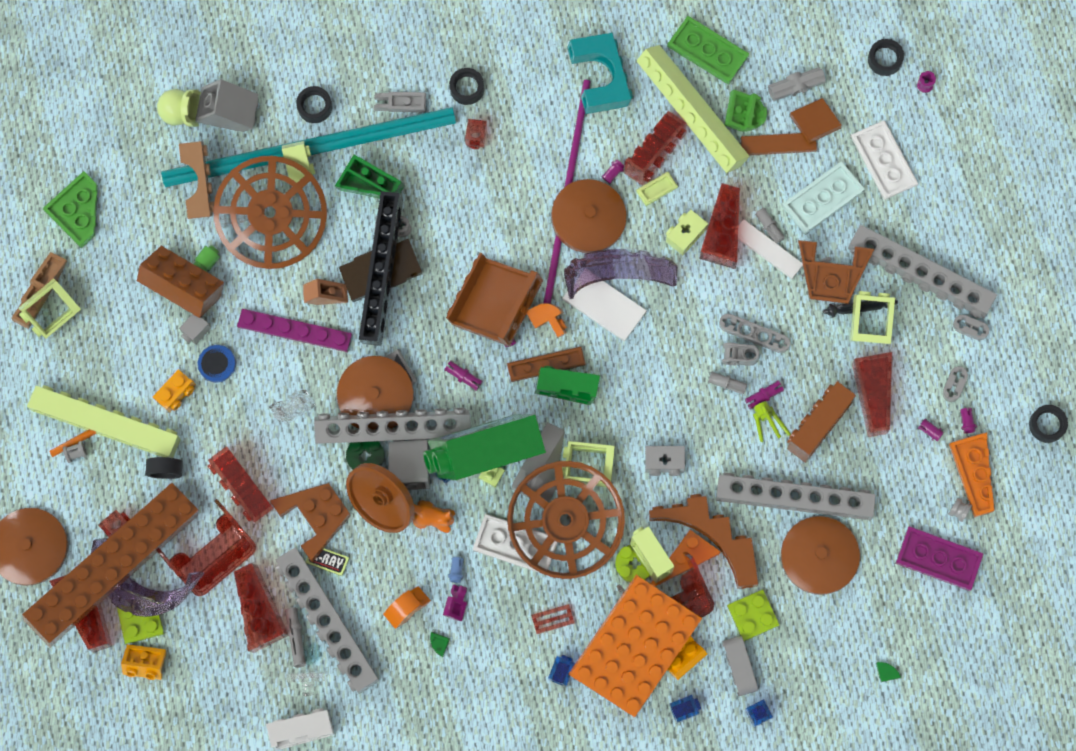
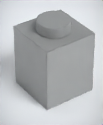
(194, 329)

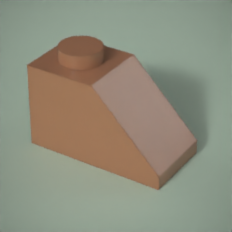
(324, 292)

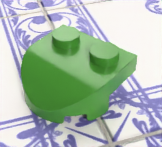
(745, 111)

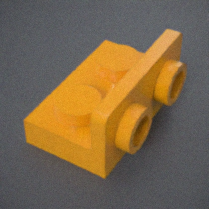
(174, 391)
(687, 658)
(143, 662)

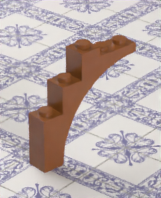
(696, 516)

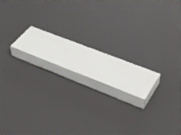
(768, 249)

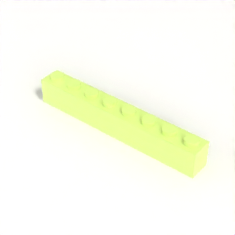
(692, 108)
(105, 423)

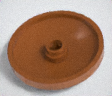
(588, 216)
(375, 386)
(380, 498)
(31, 546)
(820, 555)

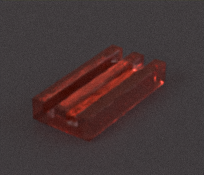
(556, 626)

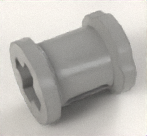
(74, 452)

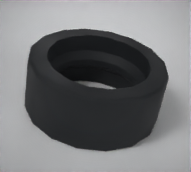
(885, 70)
(310, 91)
(469, 99)
(1059, 413)
(164, 468)

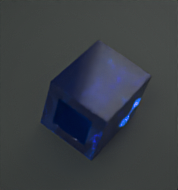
(560, 670)
(685, 708)
(758, 713)

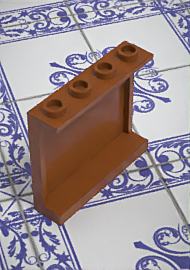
(494, 300)

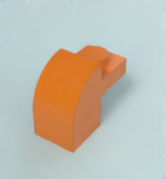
(549, 313)
(405, 606)

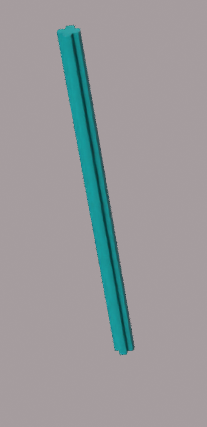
(320, 144)

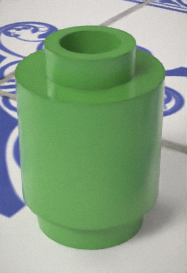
(207, 258)

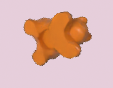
(429, 515)

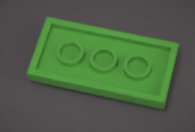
(708, 50)

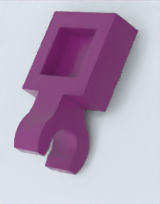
(455, 605)

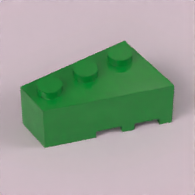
(366, 179)
(567, 385)

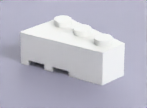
(300, 729)

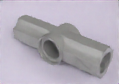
(796, 83)

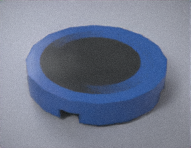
(216, 363)

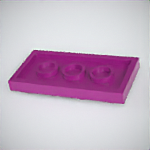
(939, 558)

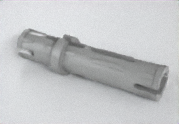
(294, 629)

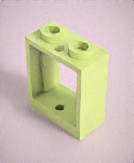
(882, 297)
(73, 309)
(589, 447)
(651, 554)

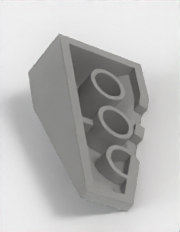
(553, 441)

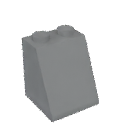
(227, 106)
(408, 463)

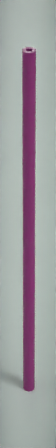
(569, 179)

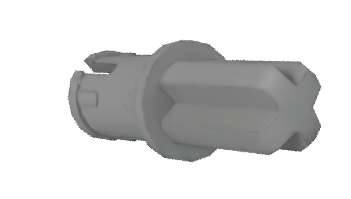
(769, 225)
(727, 383)

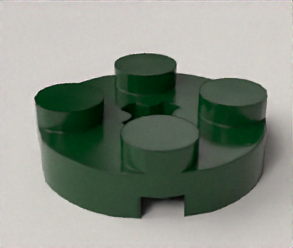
(372, 447)

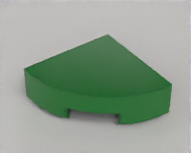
(439, 643)
(886, 672)

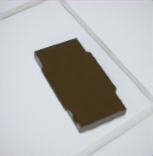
(356, 272)

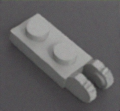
(401, 102)

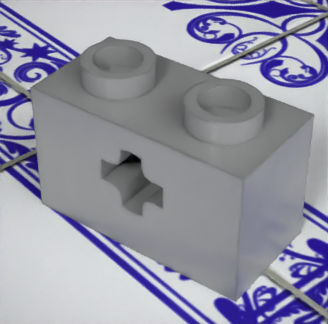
(674, 455)

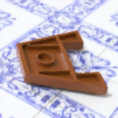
(831, 280)
(321, 510)

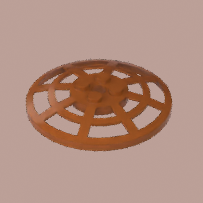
(282, 206)
(579, 519)

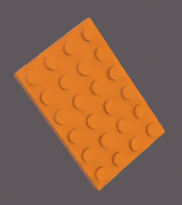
(635, 646)

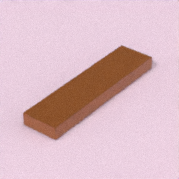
(777, 144)
(559, 360)

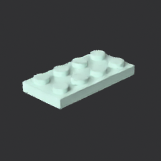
(823, 197)

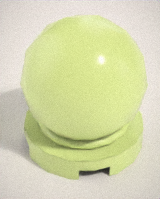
(179, 107)

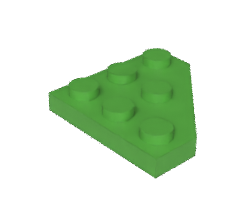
(76, 209)

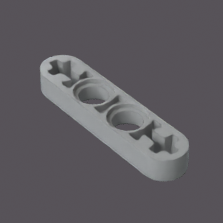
(755, 331)

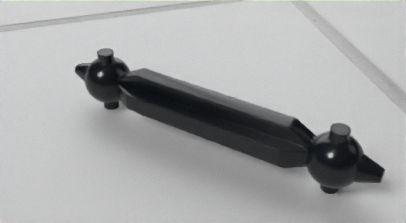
(848, 308)

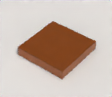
(815, 120)

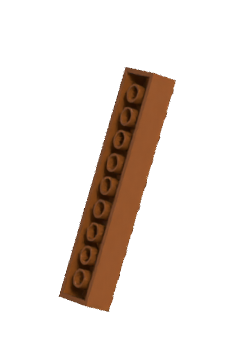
(110, 565)

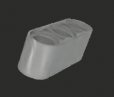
(740, 665)

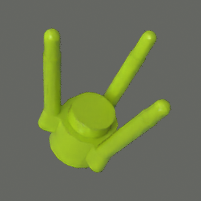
(765, 412)

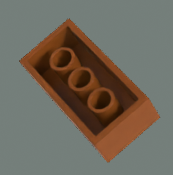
(180, 281)
(821, 421)

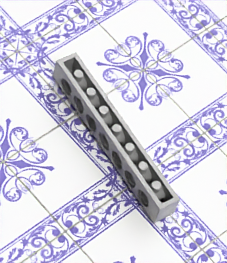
(931, 269)
(383, 432)
(804, 504)
(293, 559)

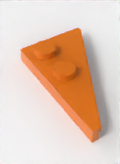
(696, 547)

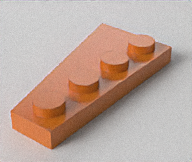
(972, 463)

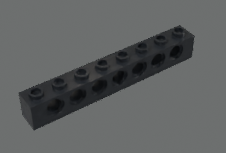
(381, 268)

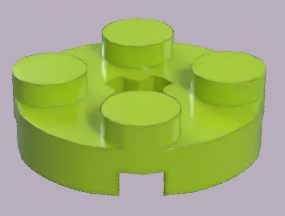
(624, 569)

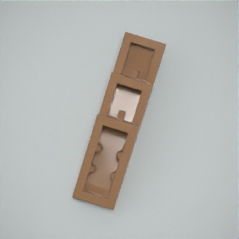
(49, 269)

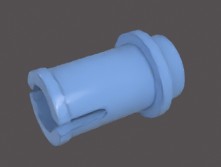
(456, 570)

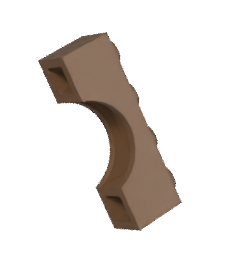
(200, 203)

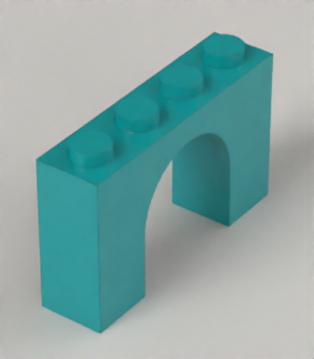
(602, 49)

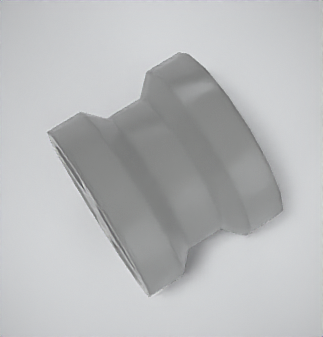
(959, 509)

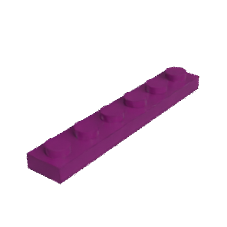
(294, 330)

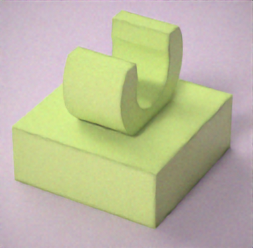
(492, 476)

